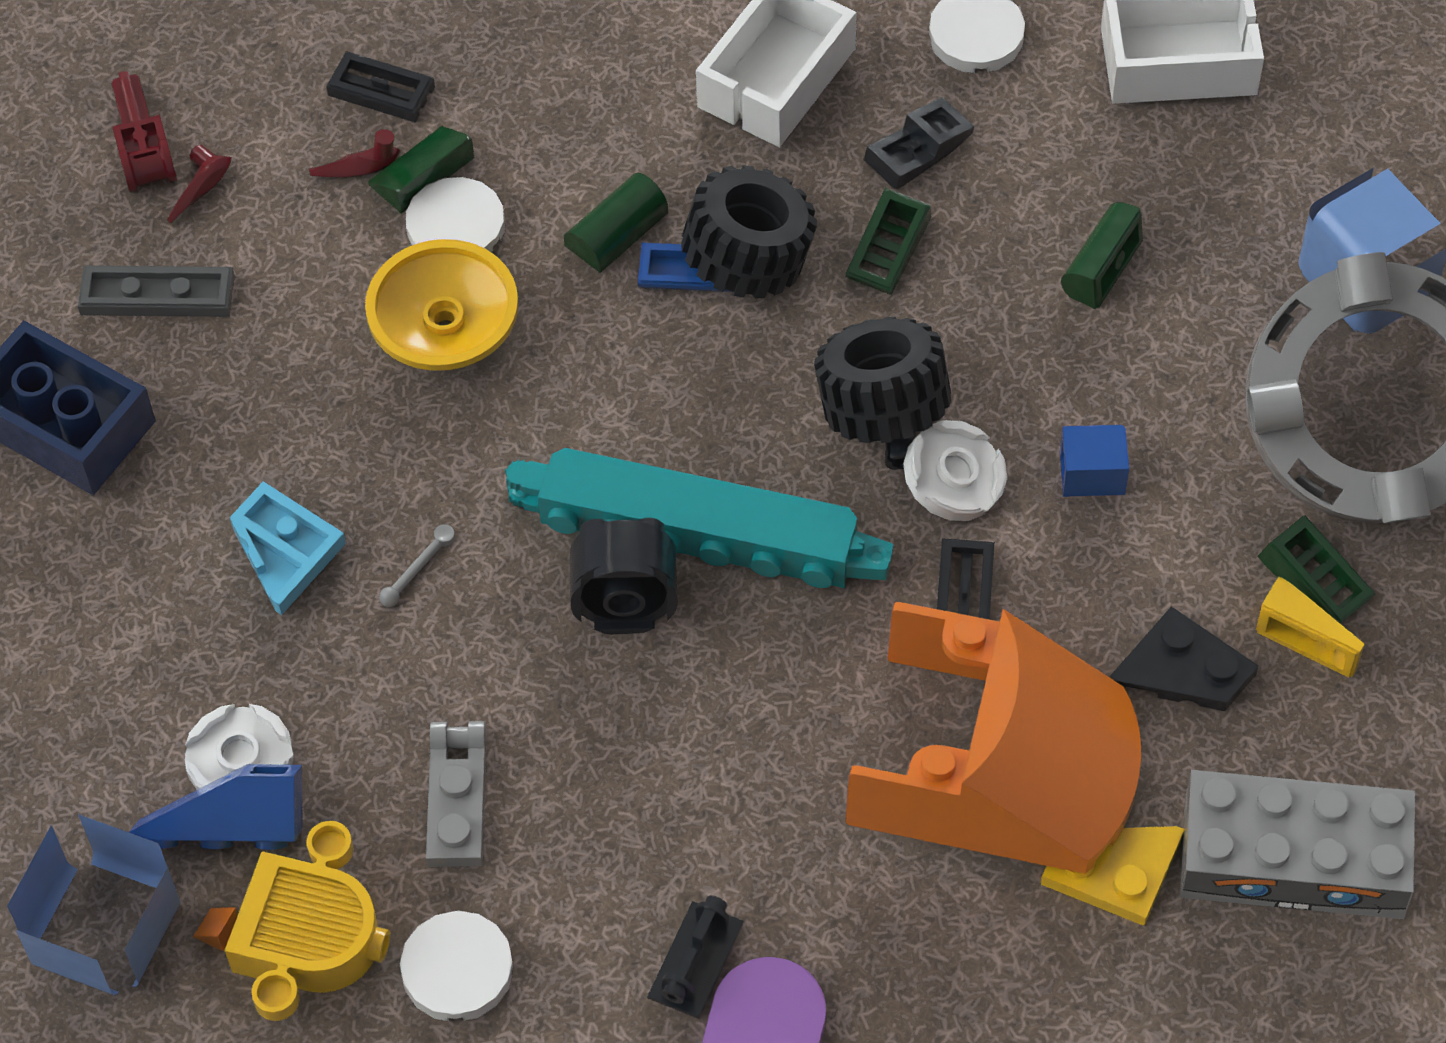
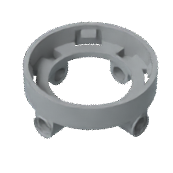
(1276, 405)

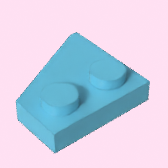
(284, 543)

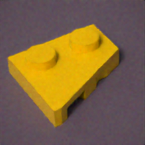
(1125, 874)

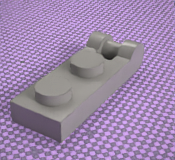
(456, 796)

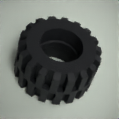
(748, 231)
(883, 379)

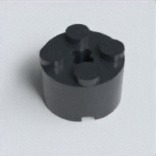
(623, 575)

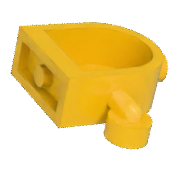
(305, 925)

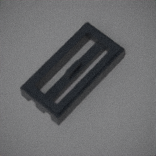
(376, 92)
(967, 548)

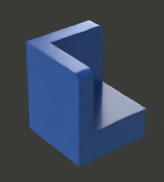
(1094, 460)

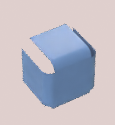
(1360, 220)
(50, 877)

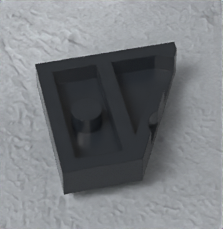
(1186, 664)

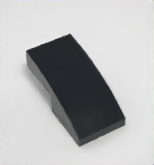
(924, 140)

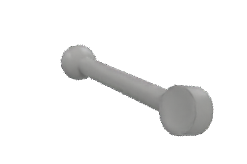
(443, 537)

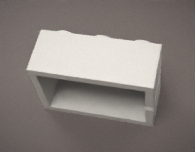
(1181, 49)
(775, 64)

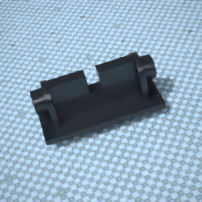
(696, 957)

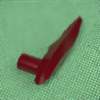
(364, 161)
(208, 175)

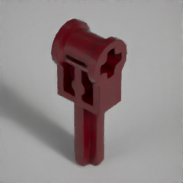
(140, 137)

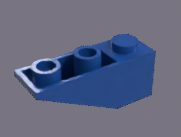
(245, 805)

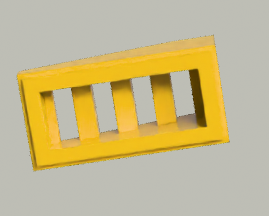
(1307, 629)

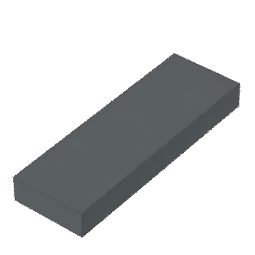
(156, 291)

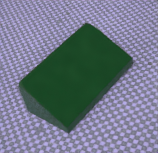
(425, 163)

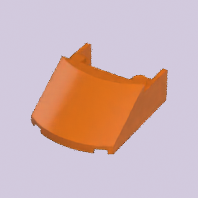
(1046, 759)

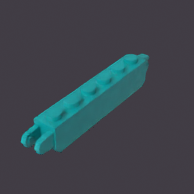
(703, 516)

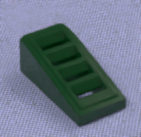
(903, 208)
(1317, 547)

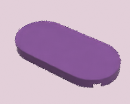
(767, 1004)

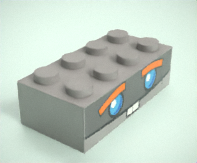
(1298, 844)

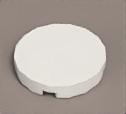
(976, 33)
(456, 211)
(955, 471)
(211, 737)
(456, 966)

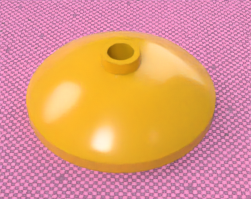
(437, 284)

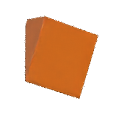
(217, 927)

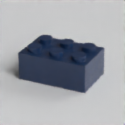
(68, 408)

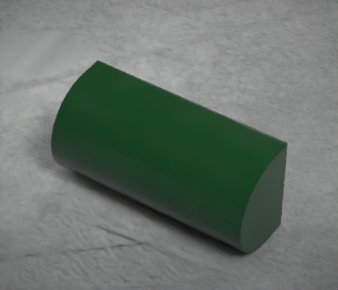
(617, 222)
(1104, 255)

